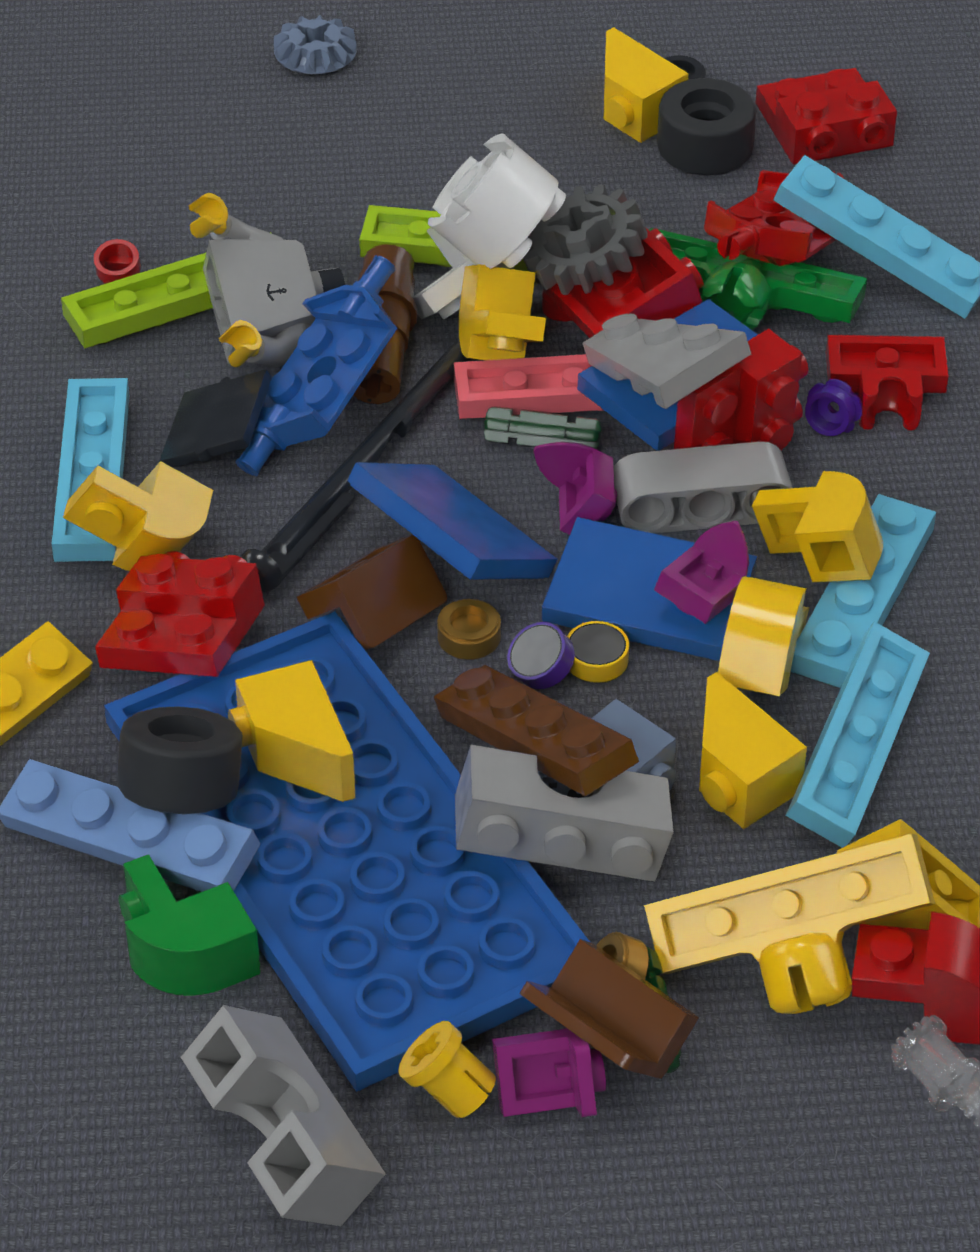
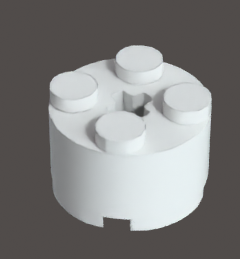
(496, 204)

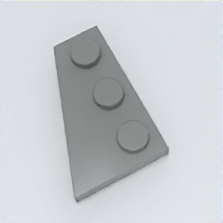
(664, 355)

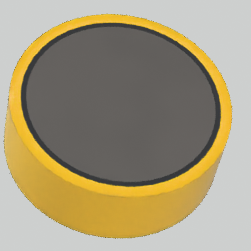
(599, 651)

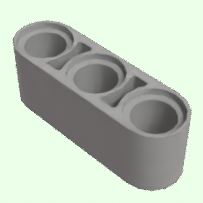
(696, 485)

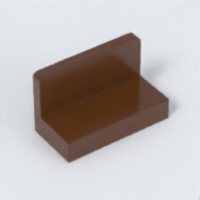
(379, 591)
(615, 1011)

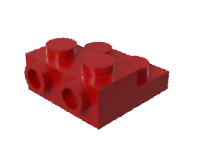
(828, 114)
(653, 290)
(748, 401)
(181, 614)

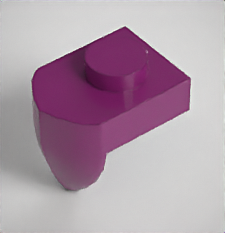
(583, 480)
(707, 573)

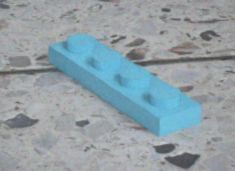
(882, 235)
(91, 437)
(851, 607)
(858, 735)

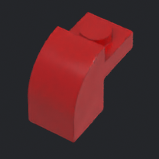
(924, 967)

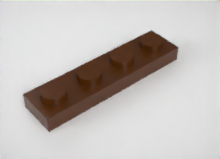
(528, 722)

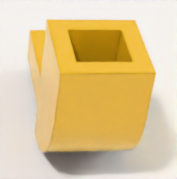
(497, 313)
(142, 519)
(824, 523)
(762, 635)

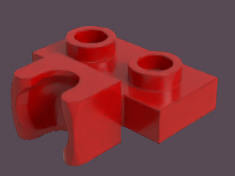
(889, 372)

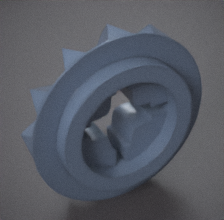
(315, 45)

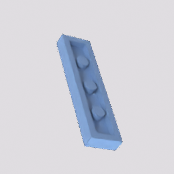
(104, 824)

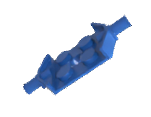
(324, 366)

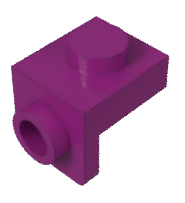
(547, 1073)

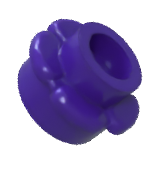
(823, 416)

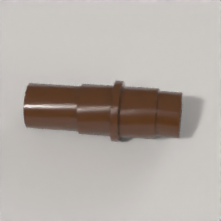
(385, 375)

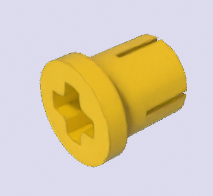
(447, 1070)

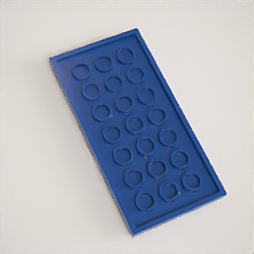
(367, 895)

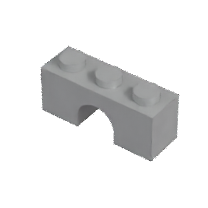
(515, 815)
(313, 1154)

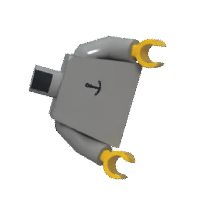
(256, 285)

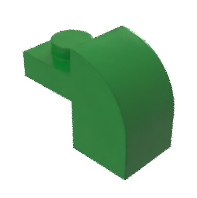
(187, 943)

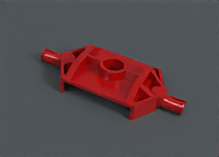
(764, 227)

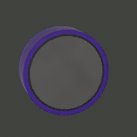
(540, 655)

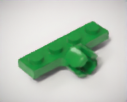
(751, 286)

